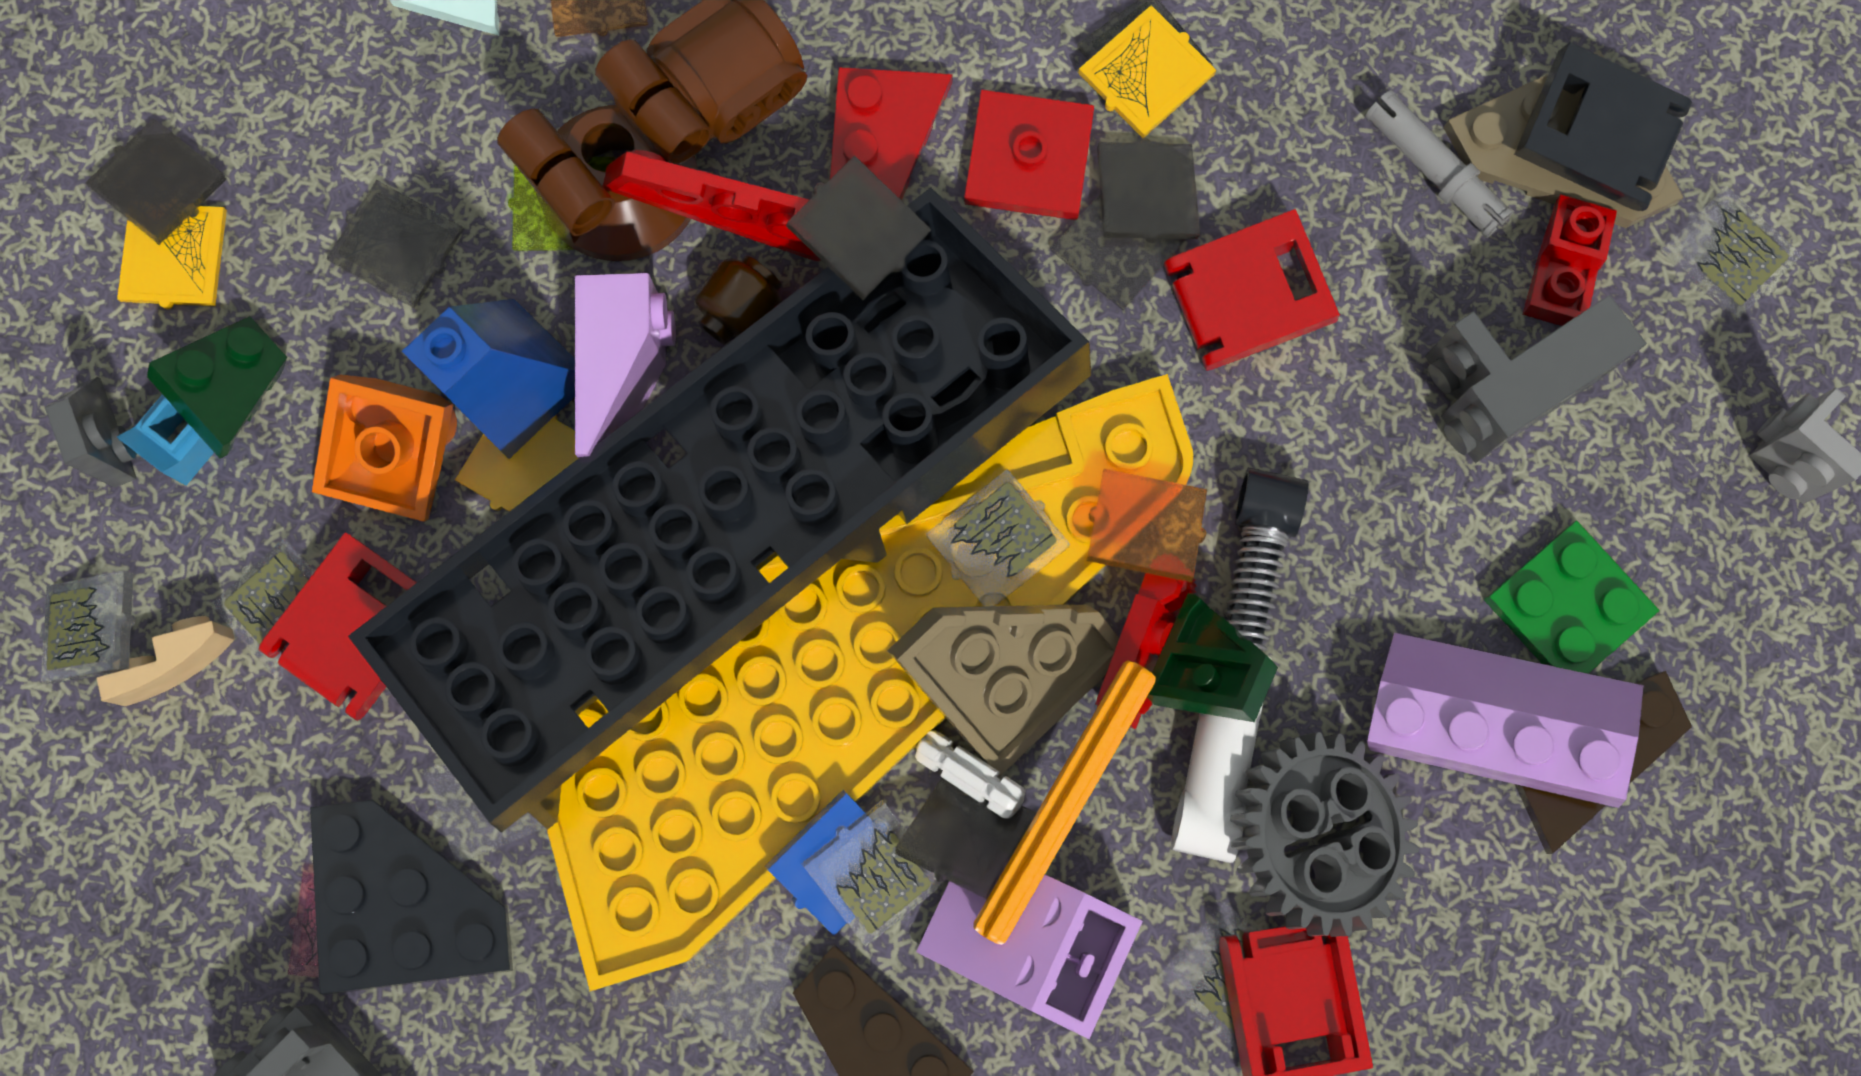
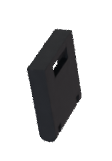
(1616, 133)

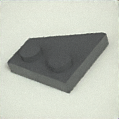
(89, 434)

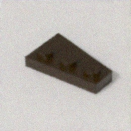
(867, 1027)

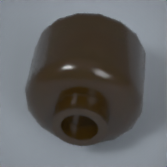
(736, 297)

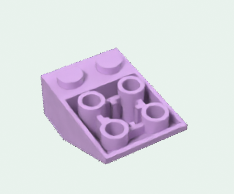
(1054, 961)

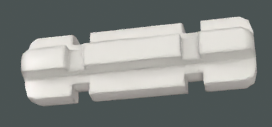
(970, 774)

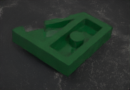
(220, 380)
(1210, 667)

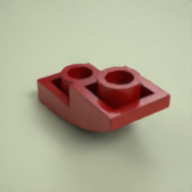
(1569, 260)

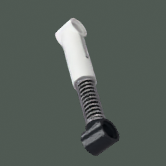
(1223, 747)

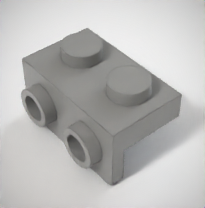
(1805, 451)

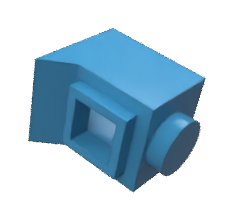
(149, 439)

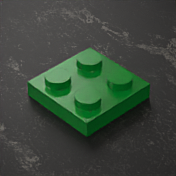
(1571, 603)

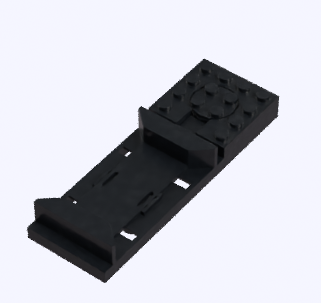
(651, 572)

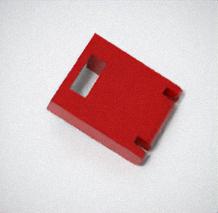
(1243, 292)
(322, 620)
(1292, 992)

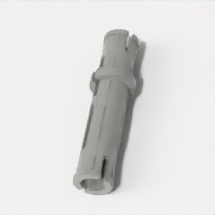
(1439, 164)

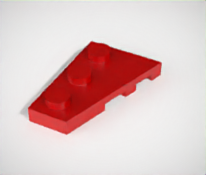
(885, 120)

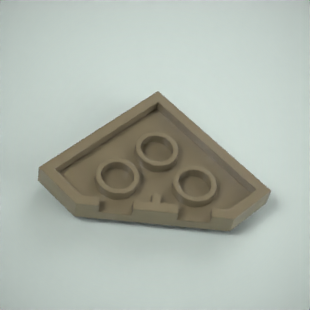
(1491, 135)
(1006, 670)

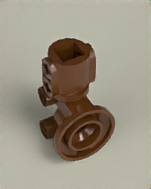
(700, 80)

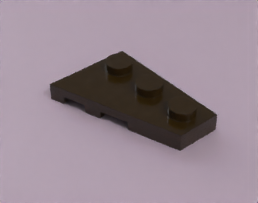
(1661, 725)

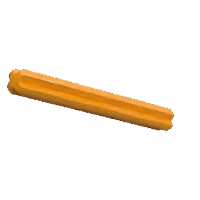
(1064, 802)

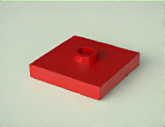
(1029, 155)

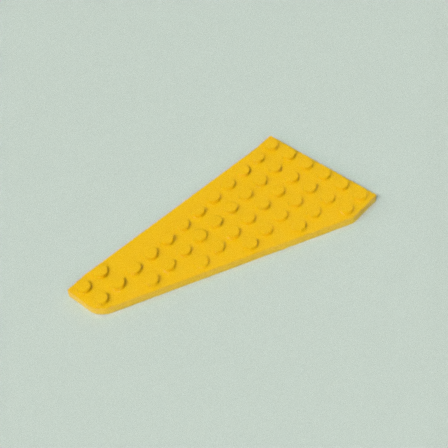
(695, 799)

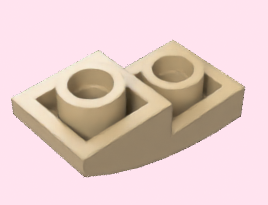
(178, 656)

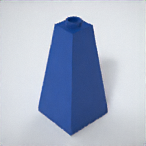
(497, 369)

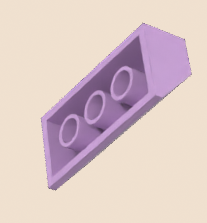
(1507, 719)

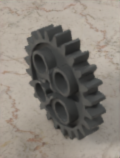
(1345, 887)

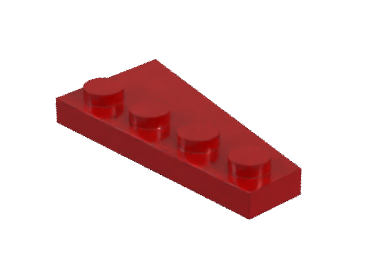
(709, 198)

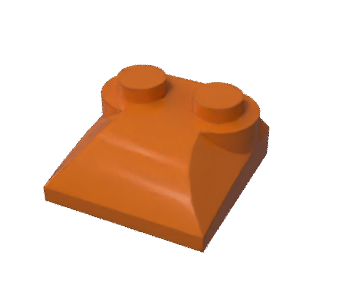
(383, 445)

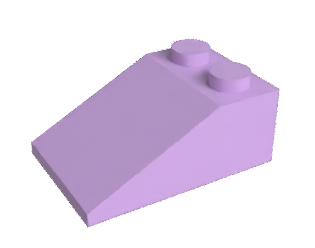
(618, 351)

